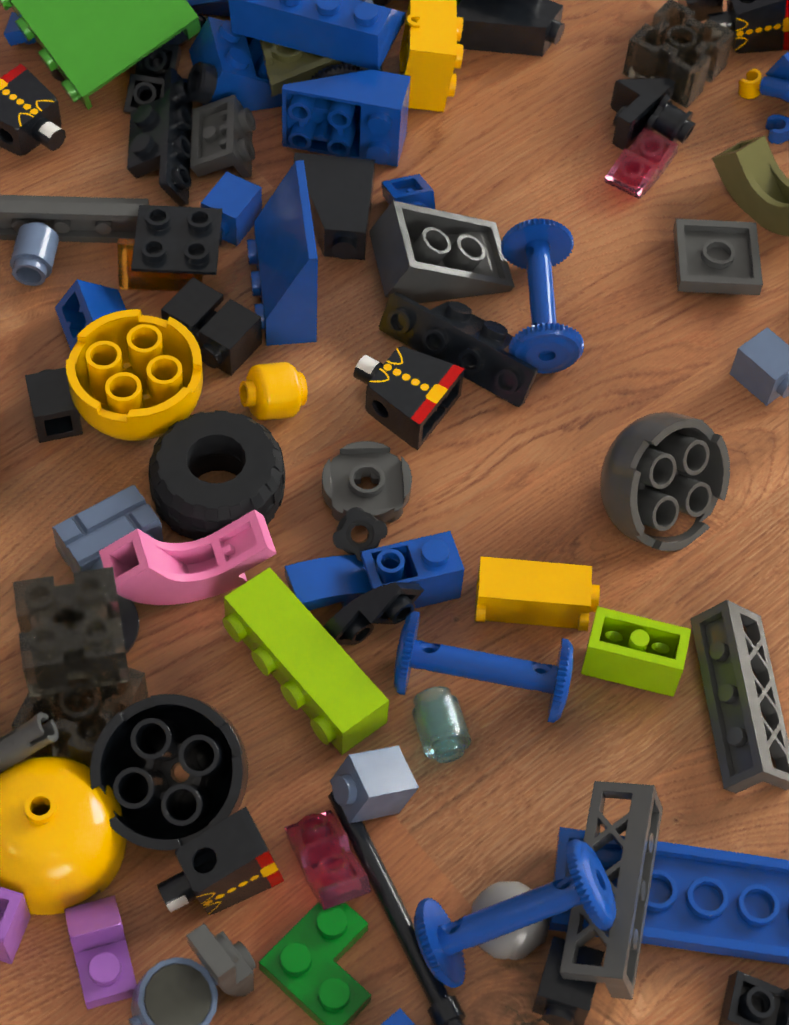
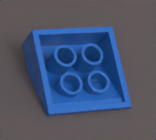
(286, 263)

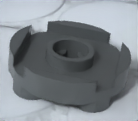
(372, 461)

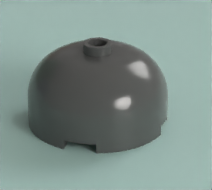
(661, 469)

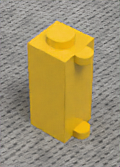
(535, 593)

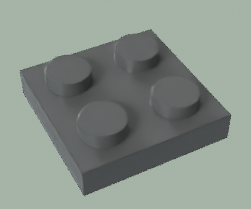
(717, 257)

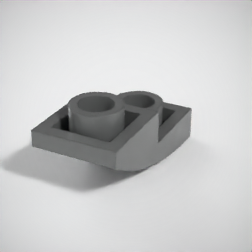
(227, 963)

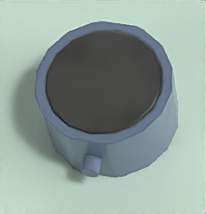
(174, 994)

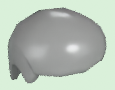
(516, 944)

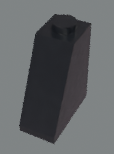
(510, 25)
(340, 202)

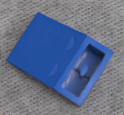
(238, 65)
(348, 115)

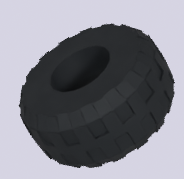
(215, 444)

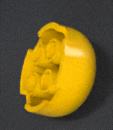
(134, 374)
(56, 834)

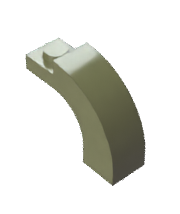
(756, 183)

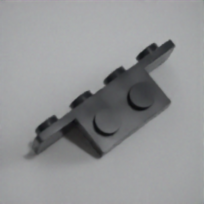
(162, 138)
(463, 340)

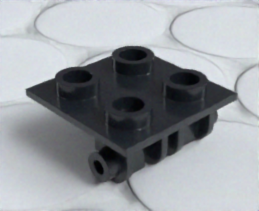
(177, 240)

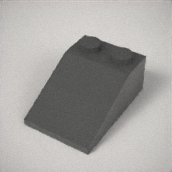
(438, 254)

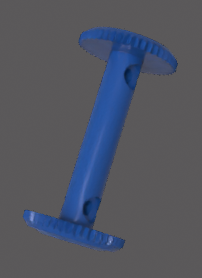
(538, 247)
(483, 666)
(444, 940)

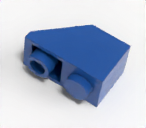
(424, 561)

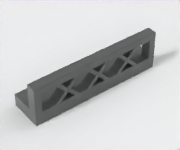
(72, 217)
(738, 697)
(632, 889)

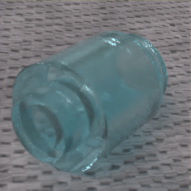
(440, 724)

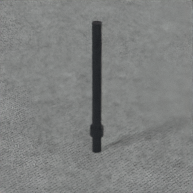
(444, 1008)

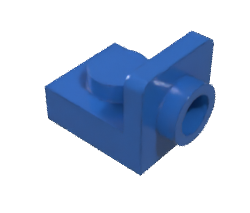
(409, 190)

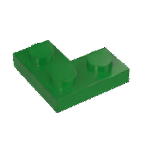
(307, 965)

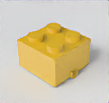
(431, 52)

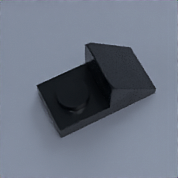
(635, 103)

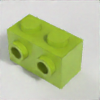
(636, 651)

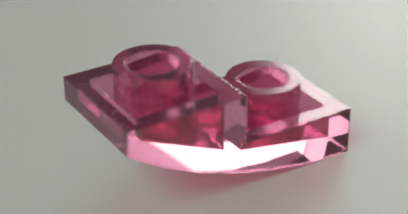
(642, 164)
(327, 859)

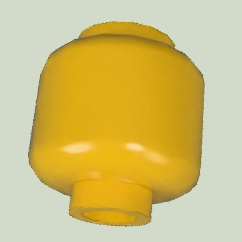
(273, 391)

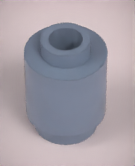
(34, 253)

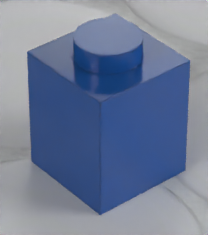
(240, 206)

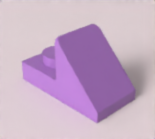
(100, 952)

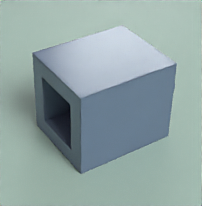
(763, 366)
(373, 784)

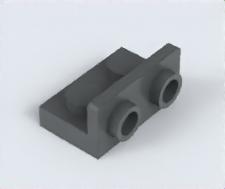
(222, 137)

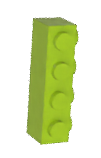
(305, 661)

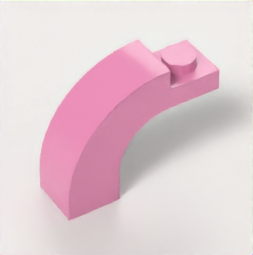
(188, 571)

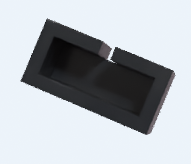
(223, 336)

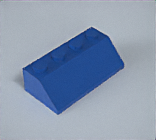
(332, 29)

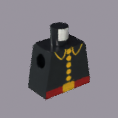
(756, 24)
(28, 113)
(409, 392)
(222, 866)

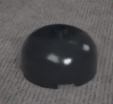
(139, 763)

